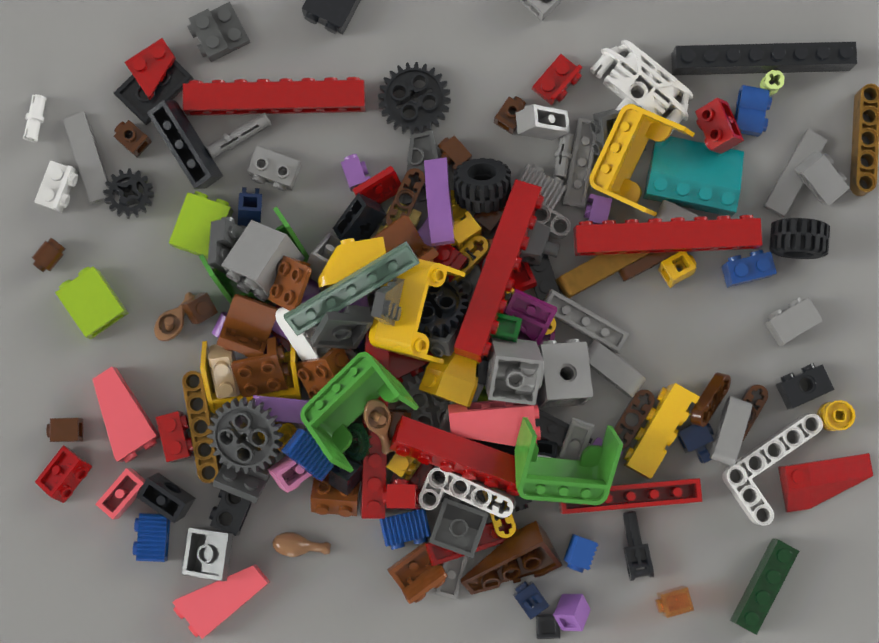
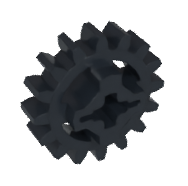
(137, 197)

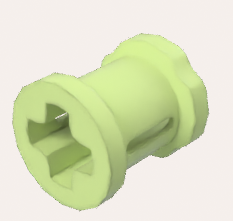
(777, 77)

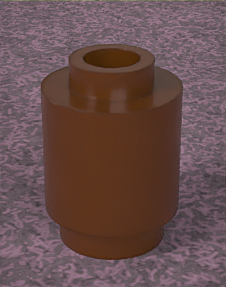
(48, 255)

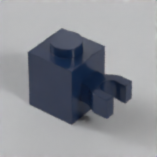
(249, 207)
(695, 438)
(530, 599)

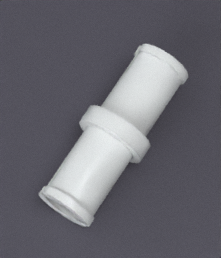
(34, 118)

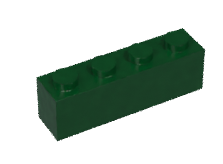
(764, 586)

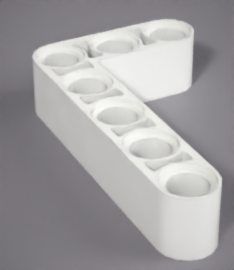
(764, 460)

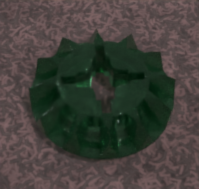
(355, 451)

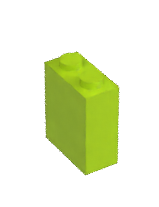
(194, 223)
(91, 302)

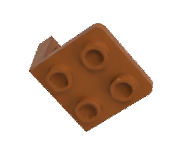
(402, 231)
(290, 283)
(247, 326)
(319, 371)
(263, 372)
(329, 500)
(416, 574)

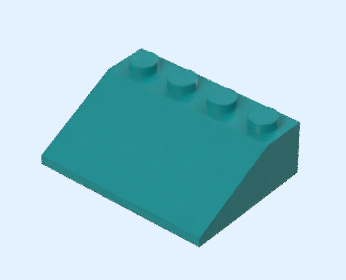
(695, 176)

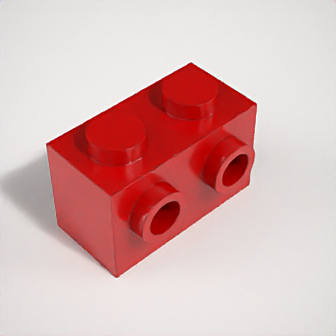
(718, 126)
(175, 436)
(402, 495)

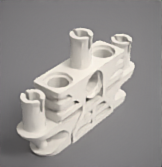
(642, 73)

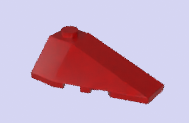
(817, 481)

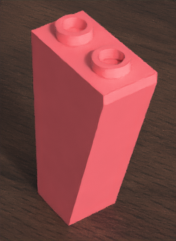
(123, 416)
(492, 421)
(219, 600)

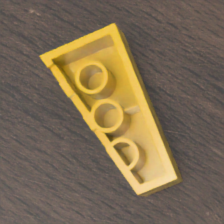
(659, 430)

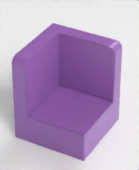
(572, 612)

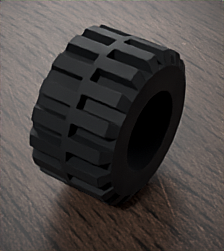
(482, 185)
(799, 238)

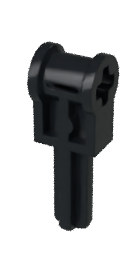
(637, 554)

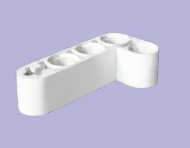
(302, 342)
(469, 496)

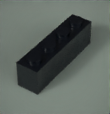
(185, 144)

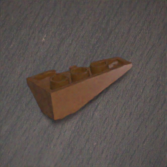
(519, 556)

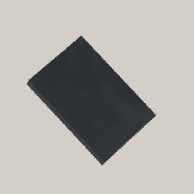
(136, 100)

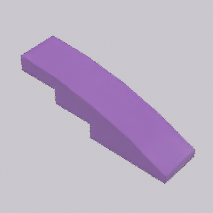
(439, 202)

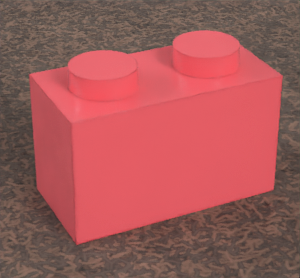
(121, 493)

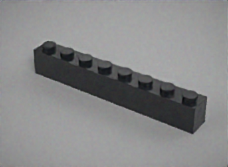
(763, 58)

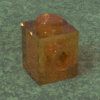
(674, 601)

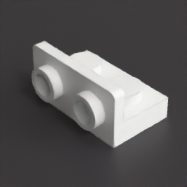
(56, 186)

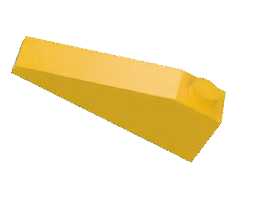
(452, 380)

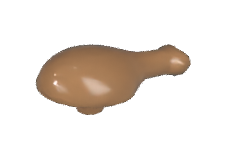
(171, 322)
(378, 421)
(295, 545)

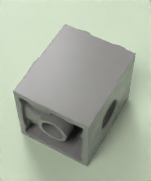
(256, 258)
(573, 365)
(514, 371)

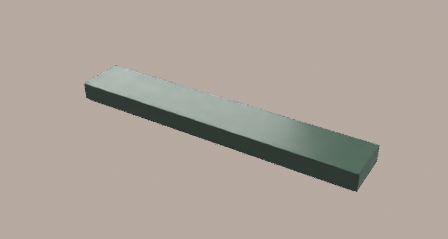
(352, 288)

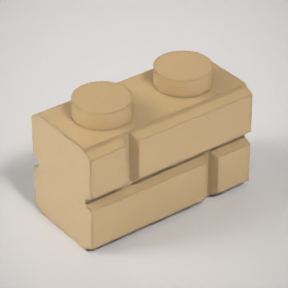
(221, 371)

